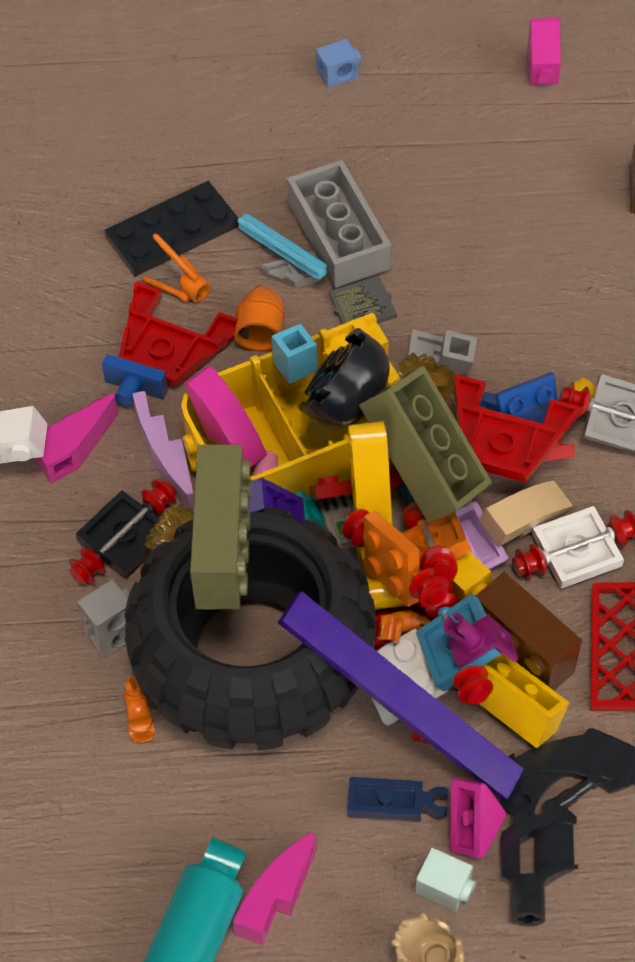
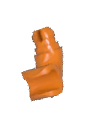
(401, 621)
(139, 717)

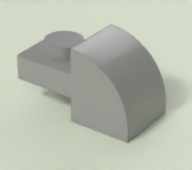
(452, 349)

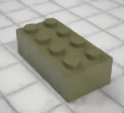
(427, 444)
(220, 527)

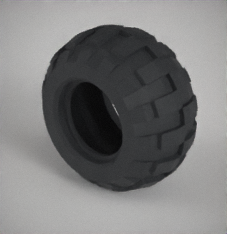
(255, 701)

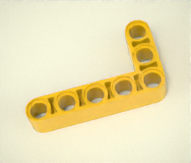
(371, 491)

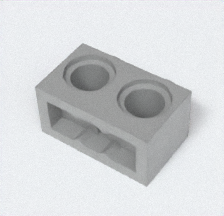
(104, 617)

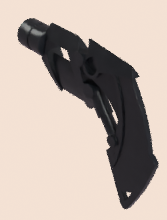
(590, 757)

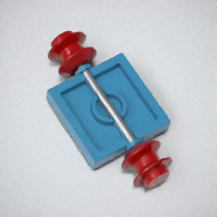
(471, 678)

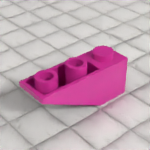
(75, 437)

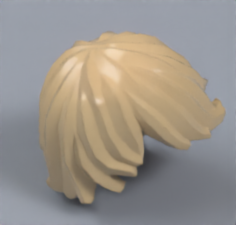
(427, 941)

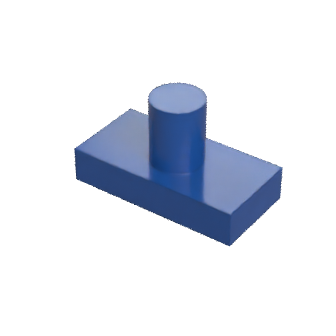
(133, 378)

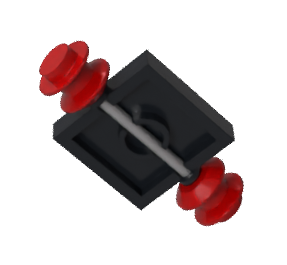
(120, 533)

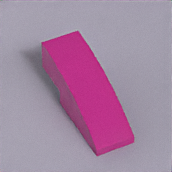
(223, 414)
(275, 890)

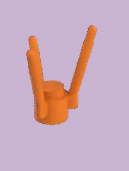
(192, 283)

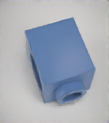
(338, 63)

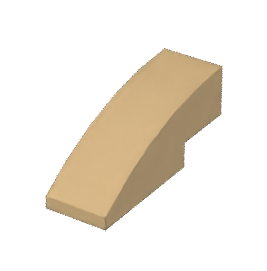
(523, 511)

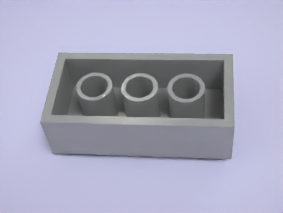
(339, 223)

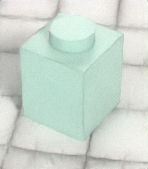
(445, 880)

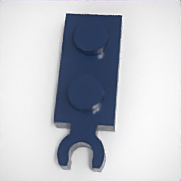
(393, 799)

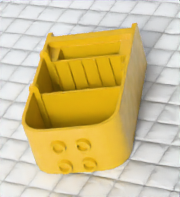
(272, 404)

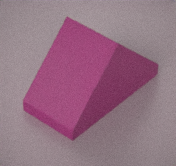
(473, 817)

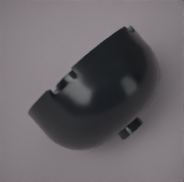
(346, 381)

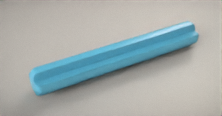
(282, 246)

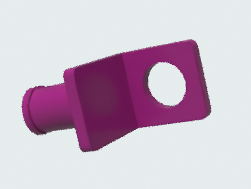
(476, 639)

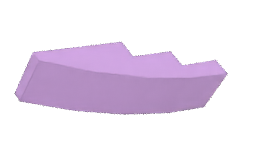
(166, 454)

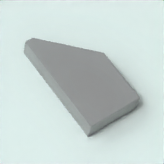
(288, 273)

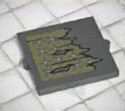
(363, 299)

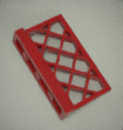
(619, 702)

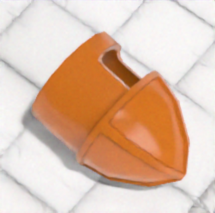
(263, 316)

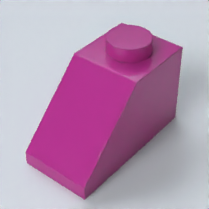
(544, 51)

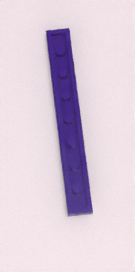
(400, 695)

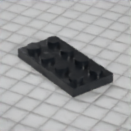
(180, 221)

